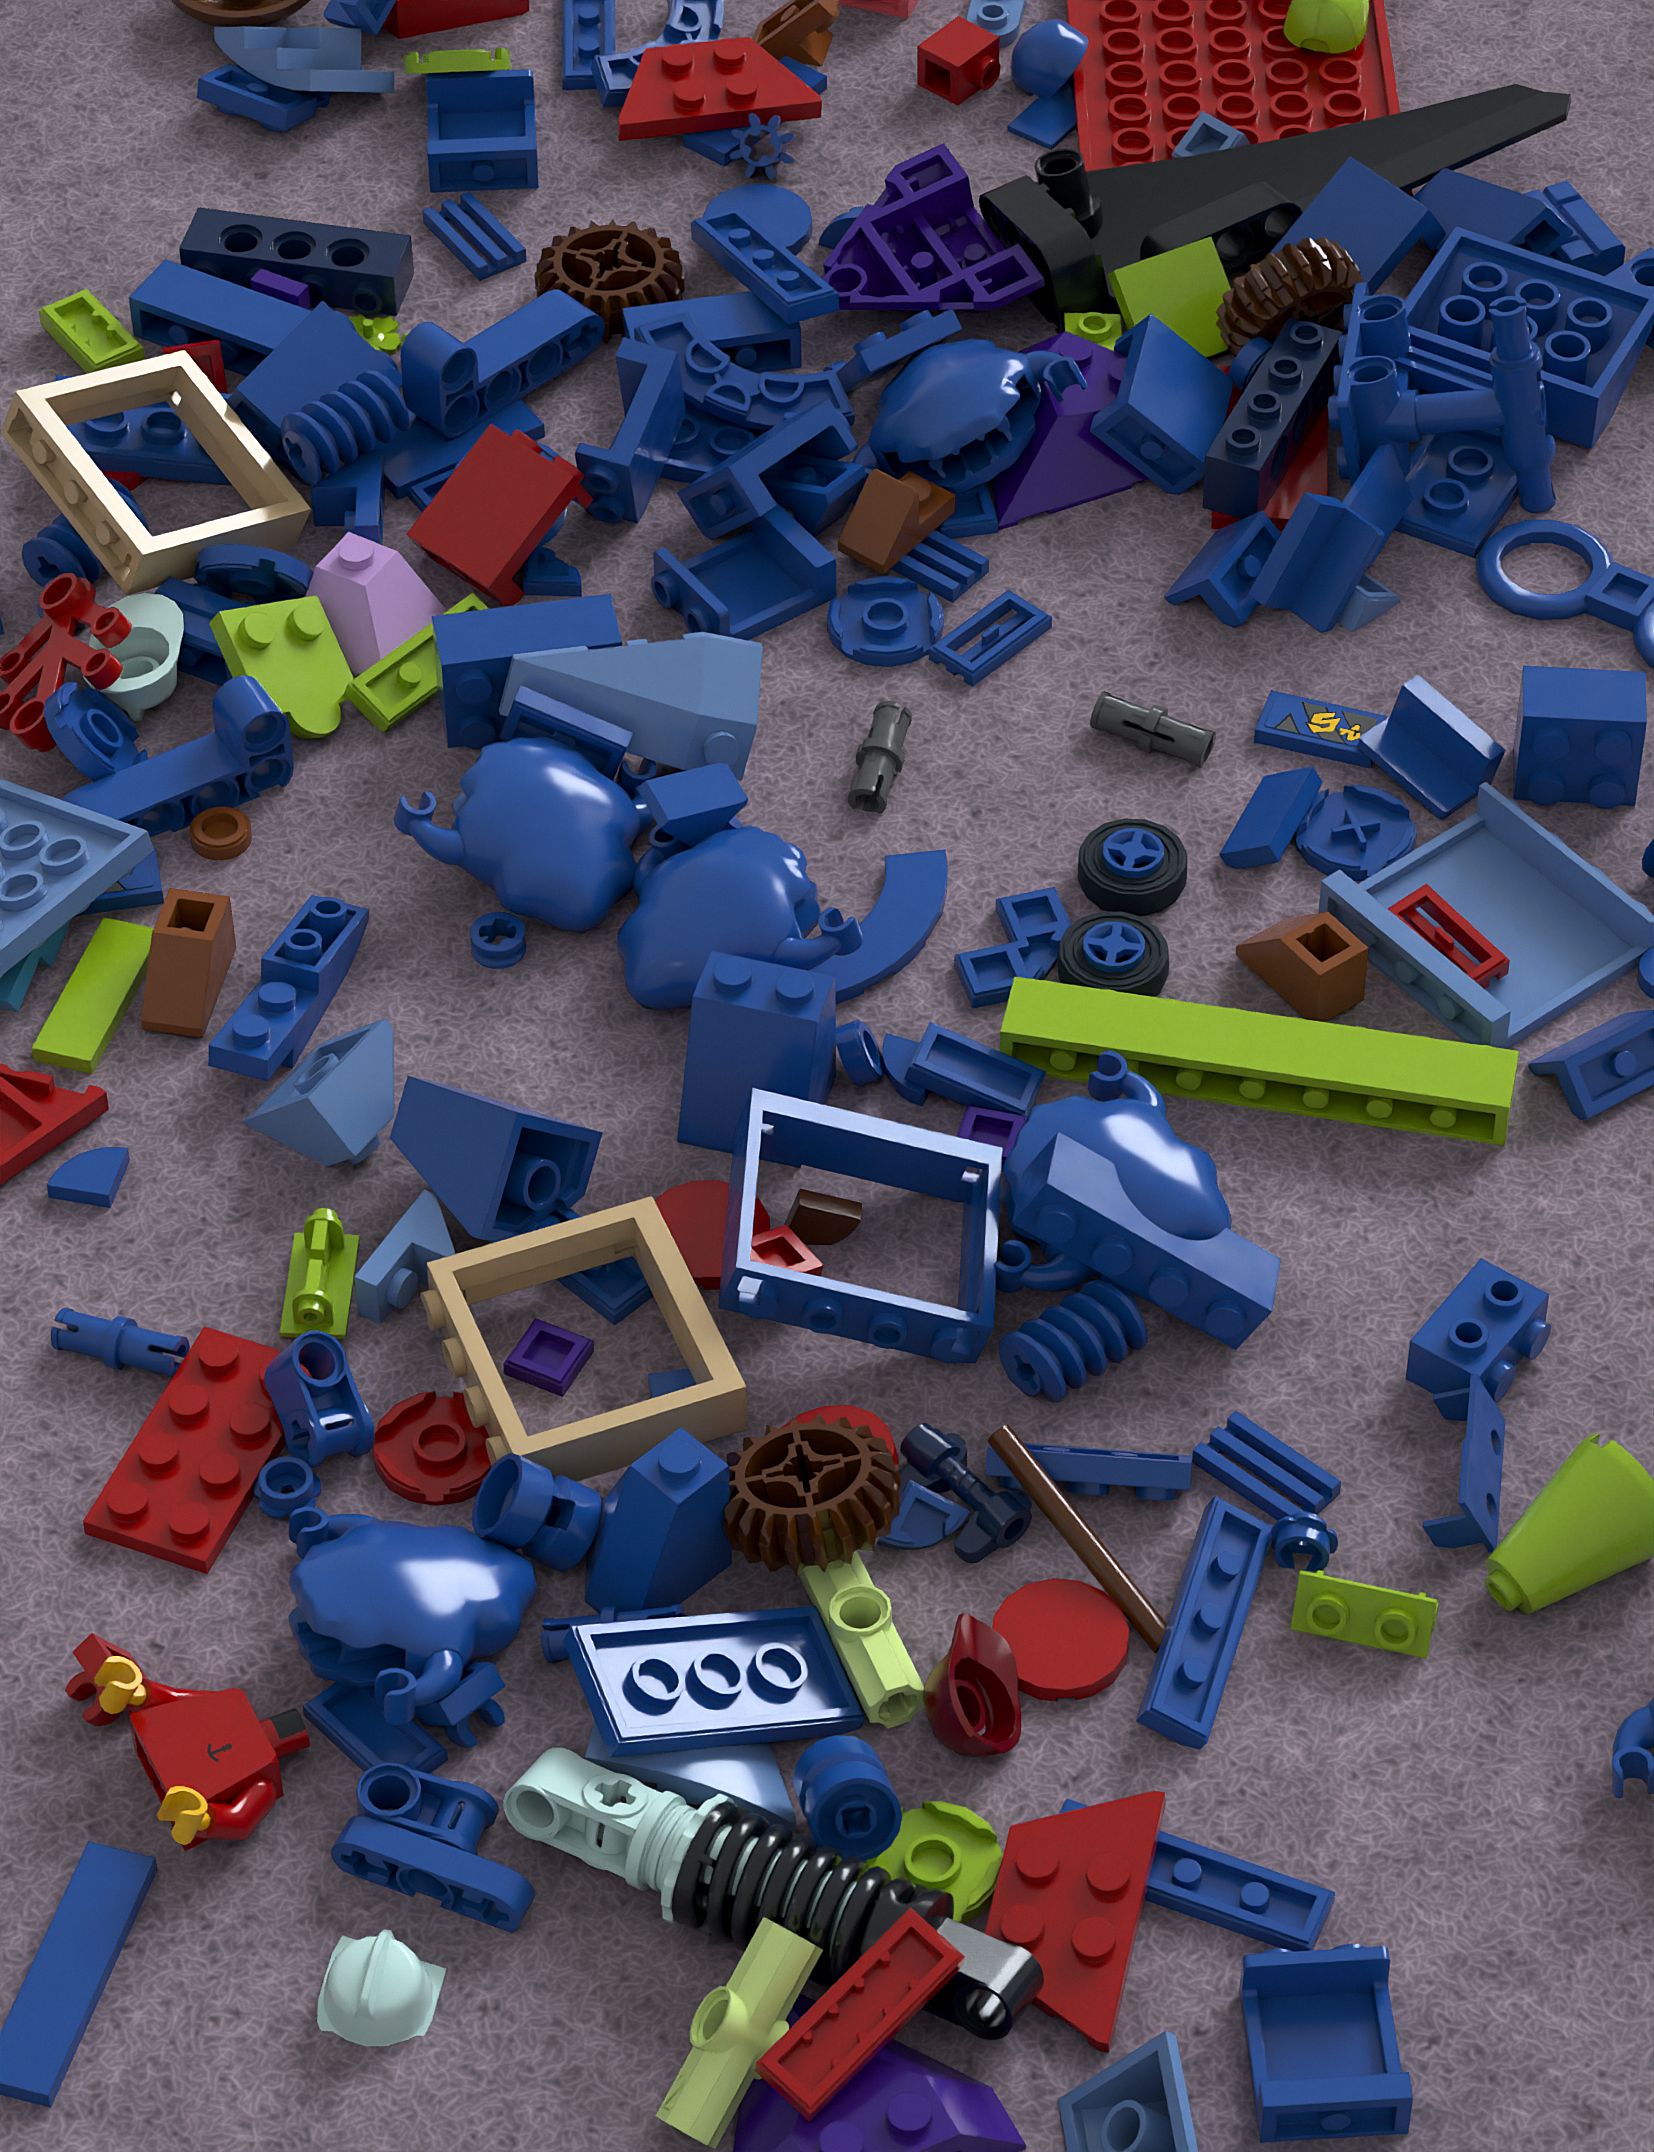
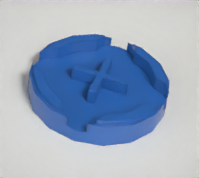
(1355, 832)

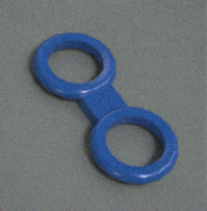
(1610, 593)

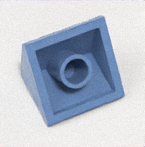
(1132, 2104)

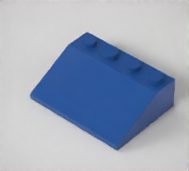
(1579, 320)

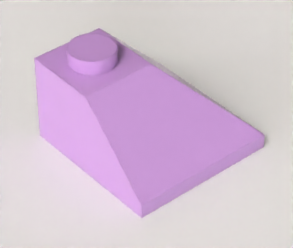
(371, 599)

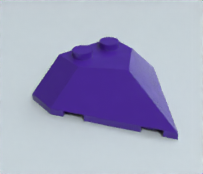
(927, 247)
(1063, 459)
(890, 2106)

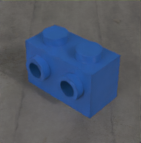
(1480, 1331)

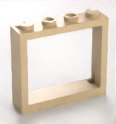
(98, 513)
(619, 1436)

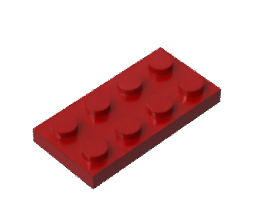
(194, 1456)

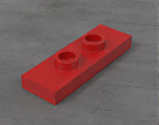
(859, 2014)

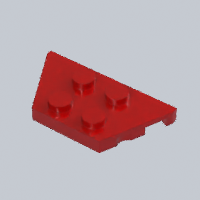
(711, 89)
(39, 1116)
(1075, 1902)

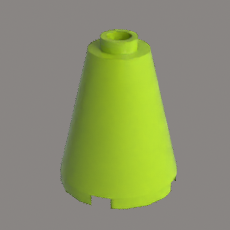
(1577, 1530)

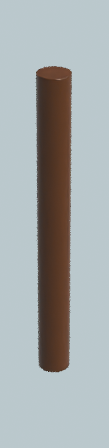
(1079, 1535)

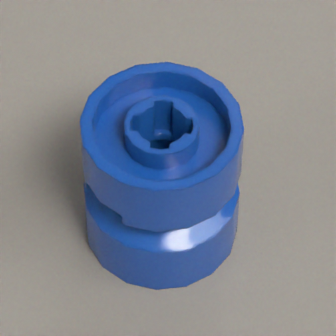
(536, 1512)
(847, 1797)

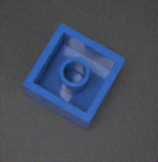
(1579, 736)

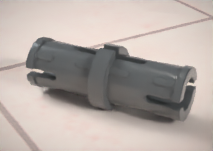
(1152, 729)
(880, 757)

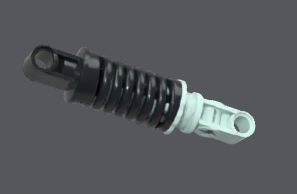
(730, 1870)

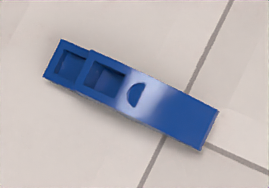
(294, 990)

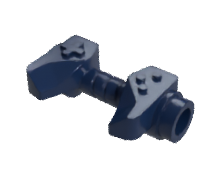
(941, 1465)

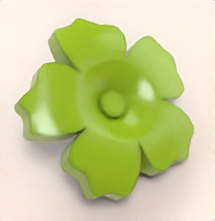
(378, 332)

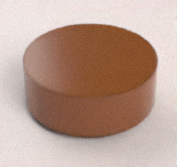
(220, 833)

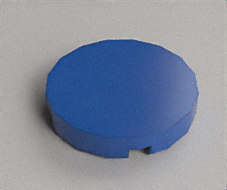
(773, 208)
(252, 571)
(885, 636)
(92, 731)

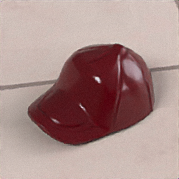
(974, 1689)

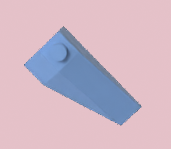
(680, 698)

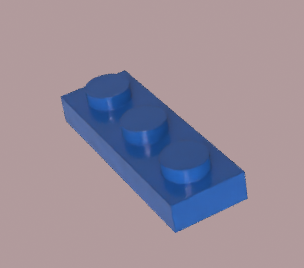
(1093, 1469)

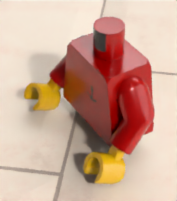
(203, 1752)

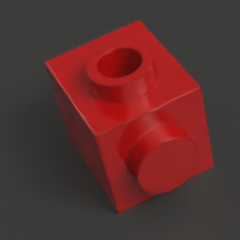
(958, 61)

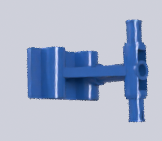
(1382, 403)

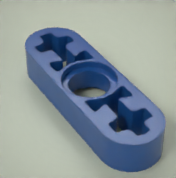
(423, 1865)

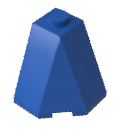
(492, 1160)
(661, 1528)

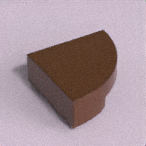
(822, 1217)

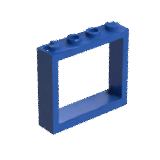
(881, 1154)

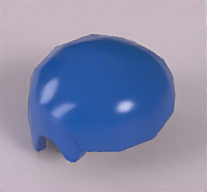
(1046, 57)

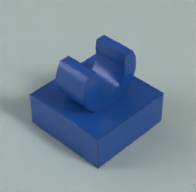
(472, 1694)

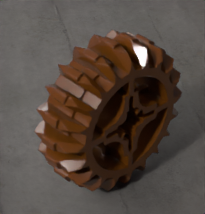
(611, 270)
(1297, 282)
(810, 1494)

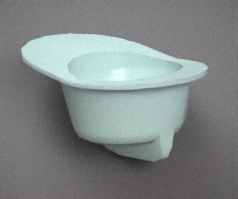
(146, 654)
(378, 1991)

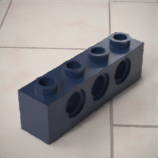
(338, 263)
(1271, 420)

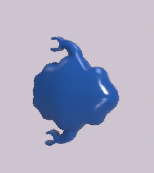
(961, 412)
(541, 830)
(726, 895)
(1159, 1172)
(401, 1604)

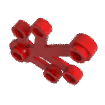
(65, 605)

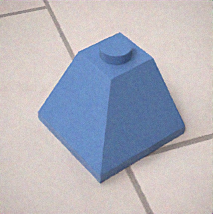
(334, 1098)

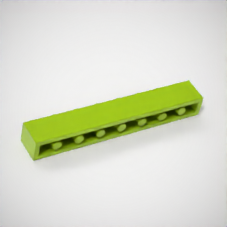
(1266, 1060)

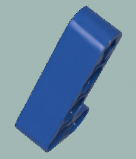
(468, 382)
(218, 770)

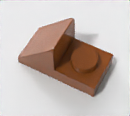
(799, 30)
(893, 518)

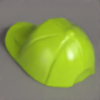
(1327, 24)

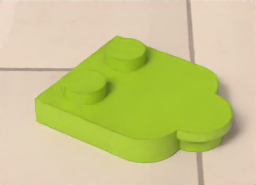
(291, 656)

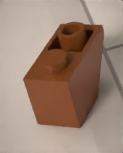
(187, 962)
(1310, 964)

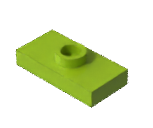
(90, 333)

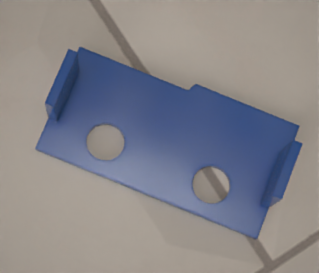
(1479, 1469)

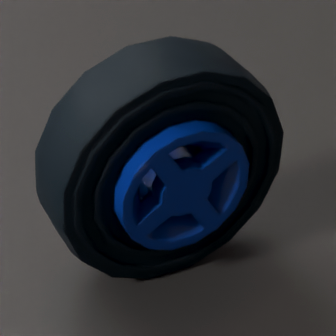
(1109, 861)
(1097, 941)

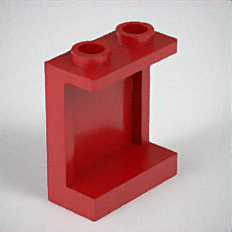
(497, 511)

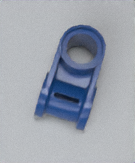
(318, 1405)
(426, 1804)

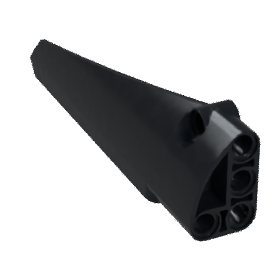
(1244, 197)

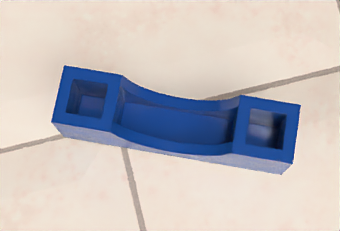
(1081, 1209)

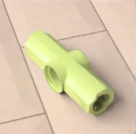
(866, 1640)
(735, 2030)

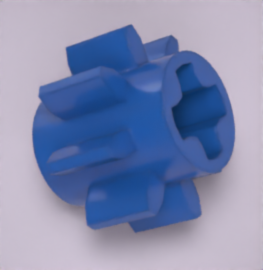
(776, 140)

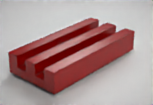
(1491, 959)

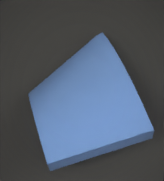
(303, 58)
(739, 1771)

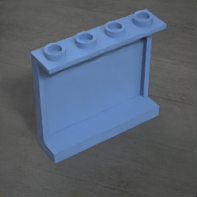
(1526, 895)

